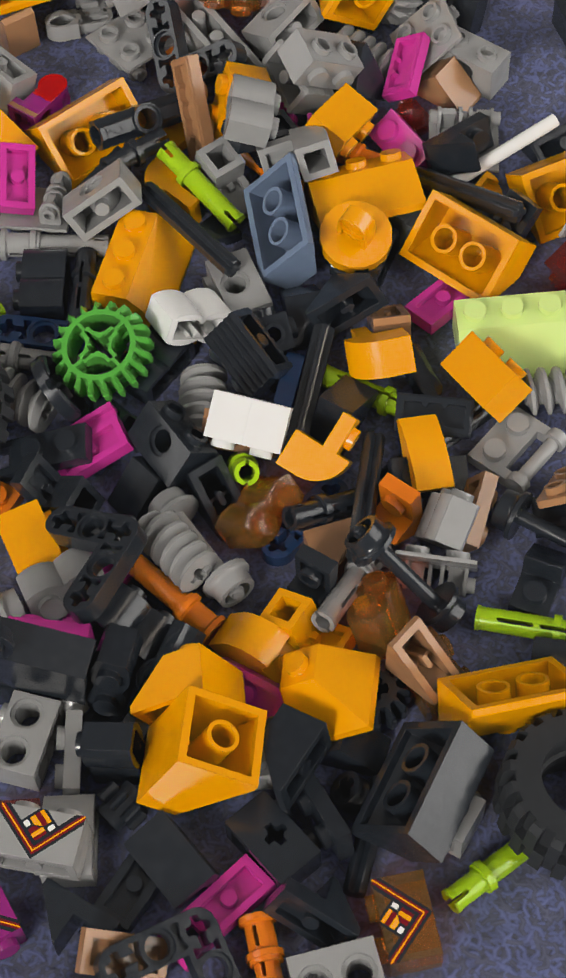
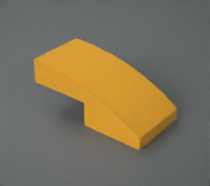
(426, 453)

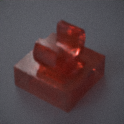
(414, 115)

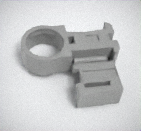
(72, 23)

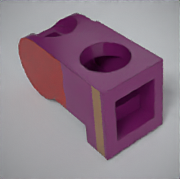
(45, 100)

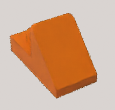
(400, 506)

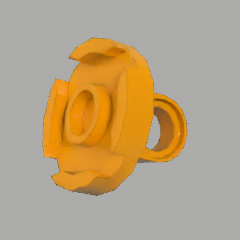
(355, 236)

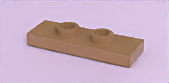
(193, 105)

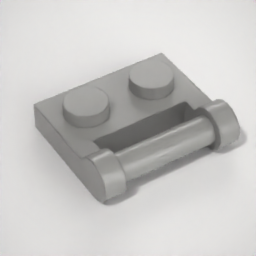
(506, 444)

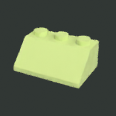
(523, 325)

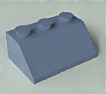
(281, 225)

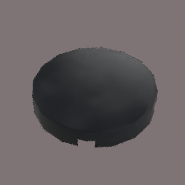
(52, 385)

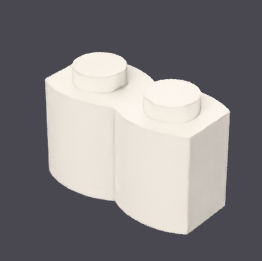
(185, 316)
(248, 423)

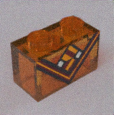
(405, 923)

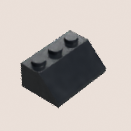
(424, 790)

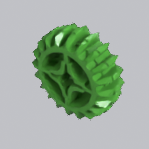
(120, 329)

